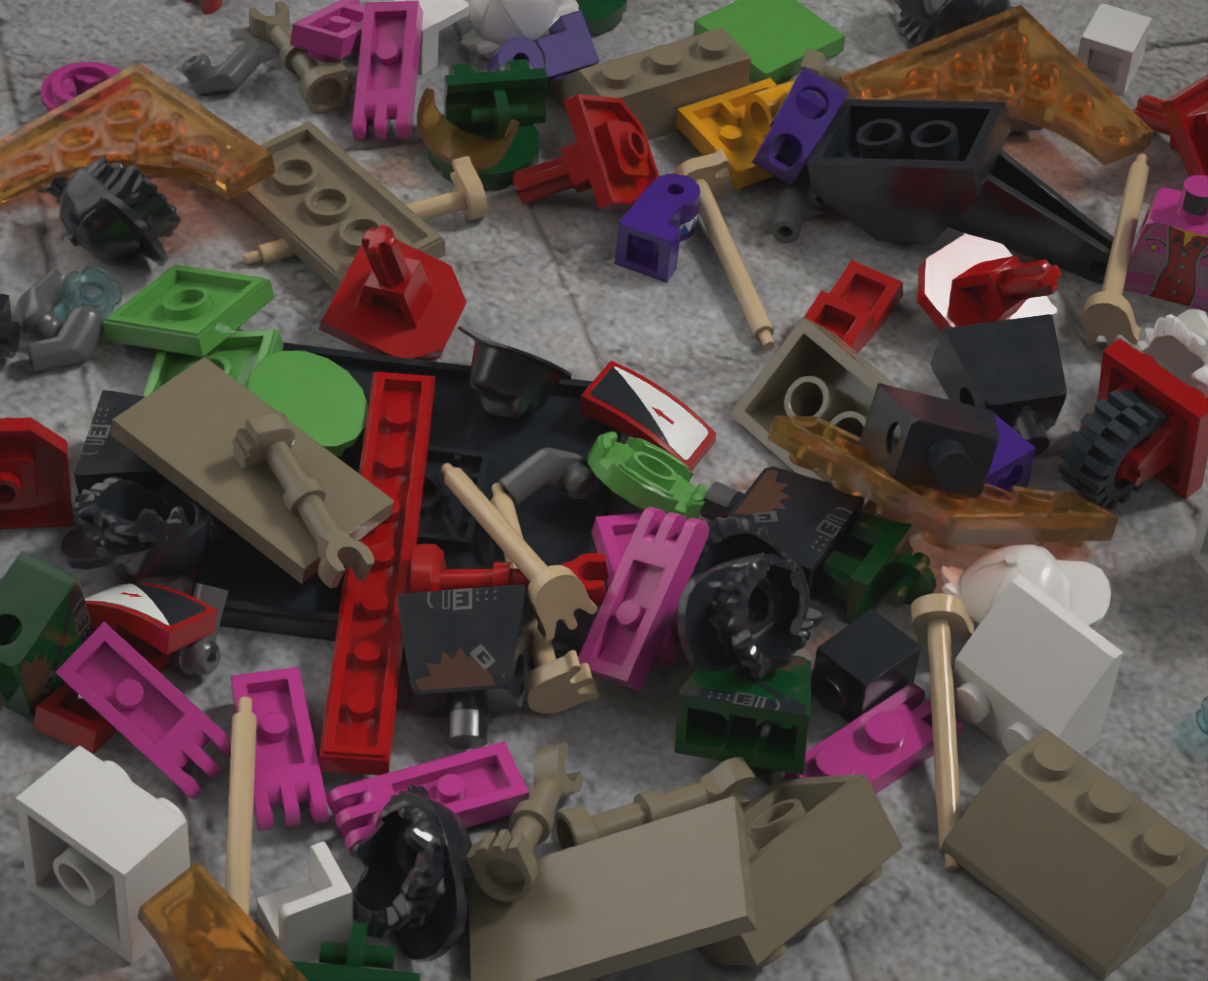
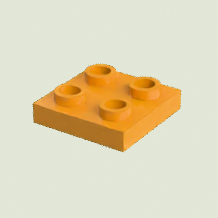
(736, 125)

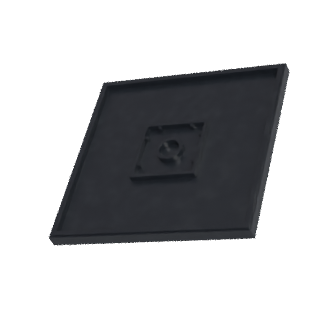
(467, 437)

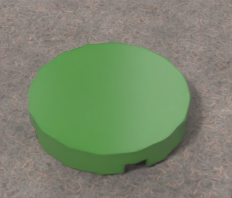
(313, 396)
(646, 475)

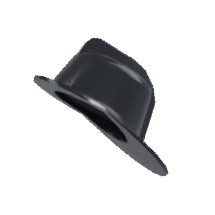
(511, 378)

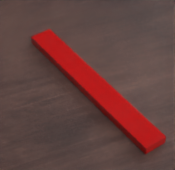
(369, 631)

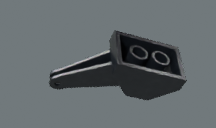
(936, 165)

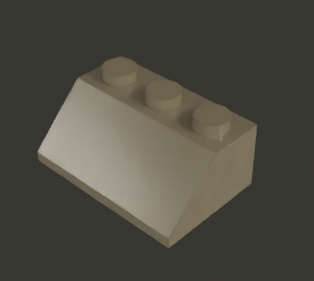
(663, 78)
(813, 377)
(805, 852)
(1077, 853)

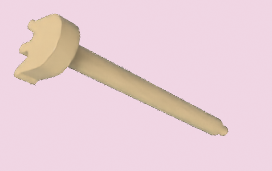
(711, 175)
(467, 196)
(1108, 311)
(552, 590)
(934, 620)
(553, 682)
(241, 804)

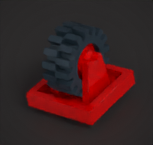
(1140, 429)

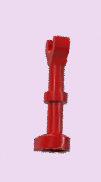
(430, 573)

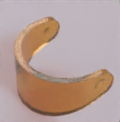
(453, 143)

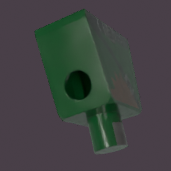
(39, 630)
(746, 717)

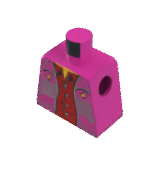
(1172, 246)

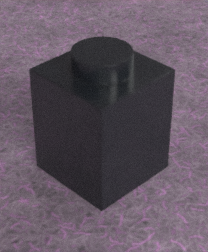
(863, 666)

